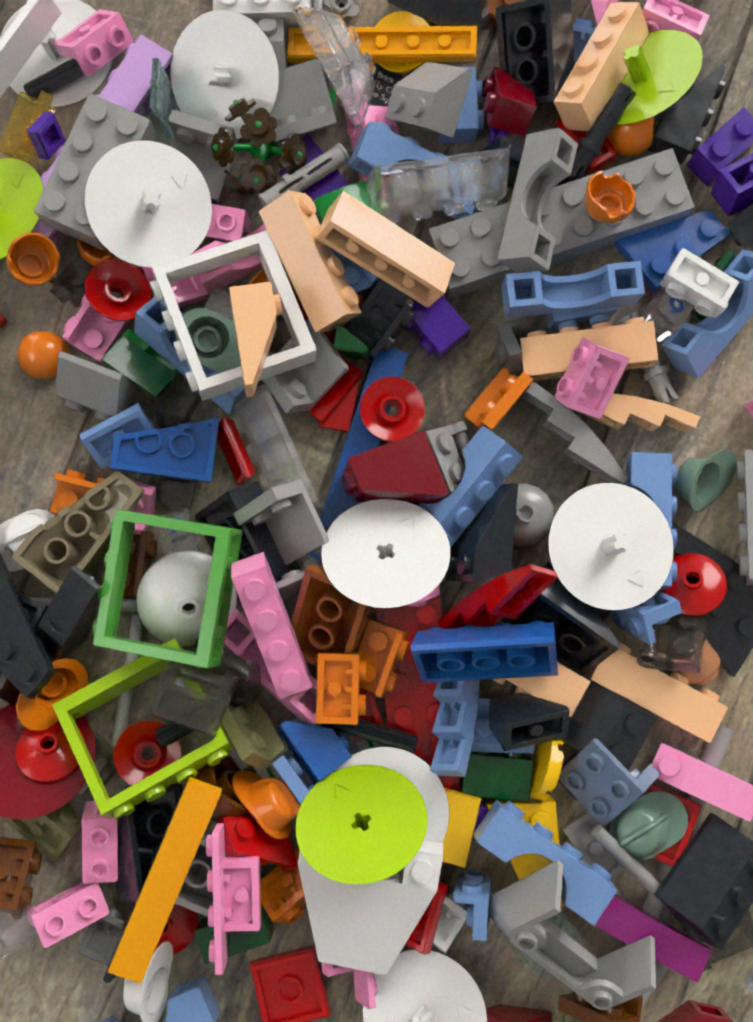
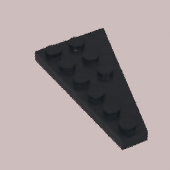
(732, 621)
(21, 652)

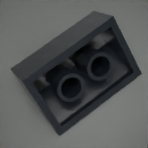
(537, 45)
(254, 538)
(140, 839)
(711, 882)

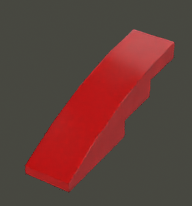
(499, 598)

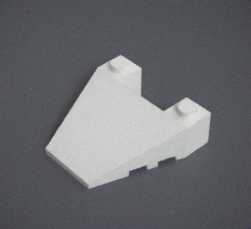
(369, 922)

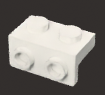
(699, 284)

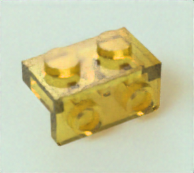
(25, 112)

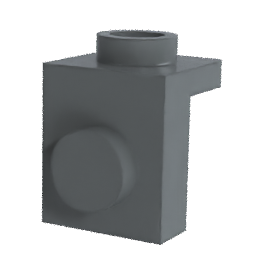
(508, 343)
(102, 937)

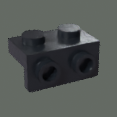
(380, 317)

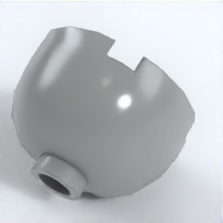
(533, 515)

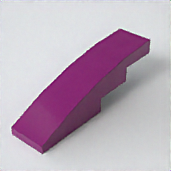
(672, 948)

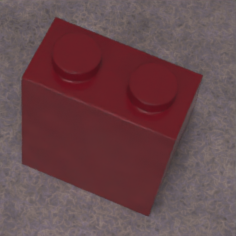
(396, 471)

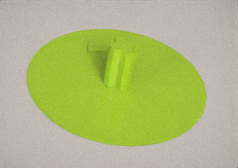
(669, 66)
(18, 198)
(348, 843)

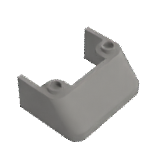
(604, 981)

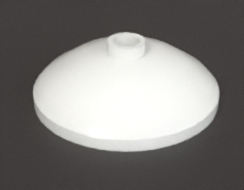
(167, 588)

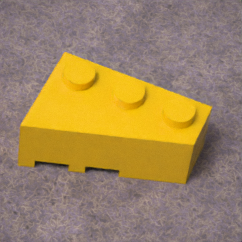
(535, 811)

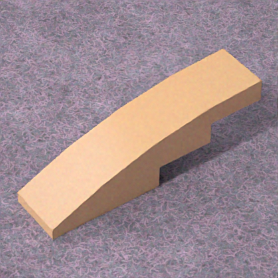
(645, 414)

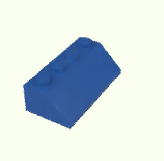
(485, 652)

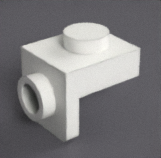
(450, 923)

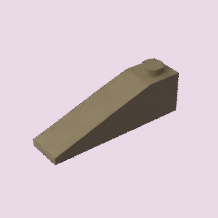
(78, 532)

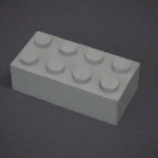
(95, 133)

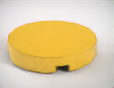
(546, 769)

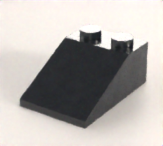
(487, 542)
(580, 632)
(611, 720)

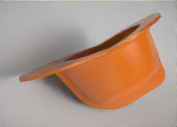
(38, 712)
(268, 801)

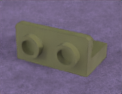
(253, 735)
(51, 831)

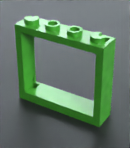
(217, 596)

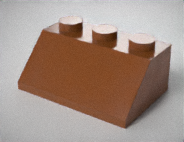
(327, 618)

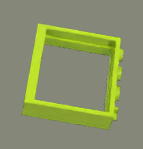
(155, 784)

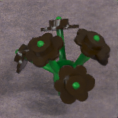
(260, 130)

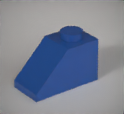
(315, 748)

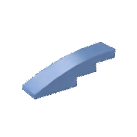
(454, 726)

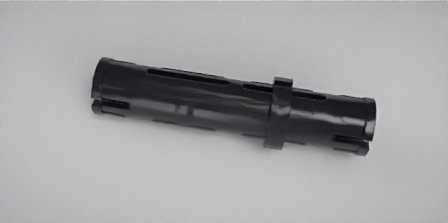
(604, 124)

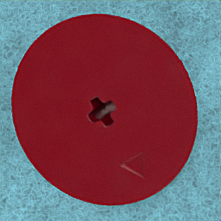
(22, 796)

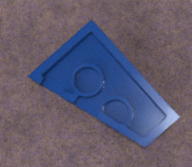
(661, 244)
(168, 452)

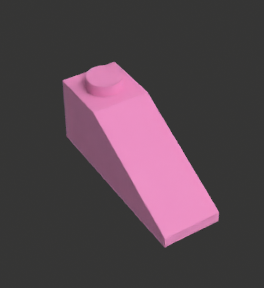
(704, 781)

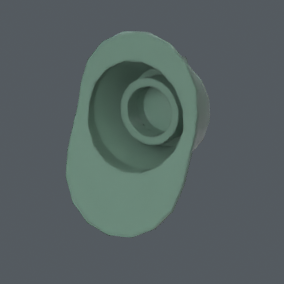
(213, 339)
(705, 478)
(650, 825)

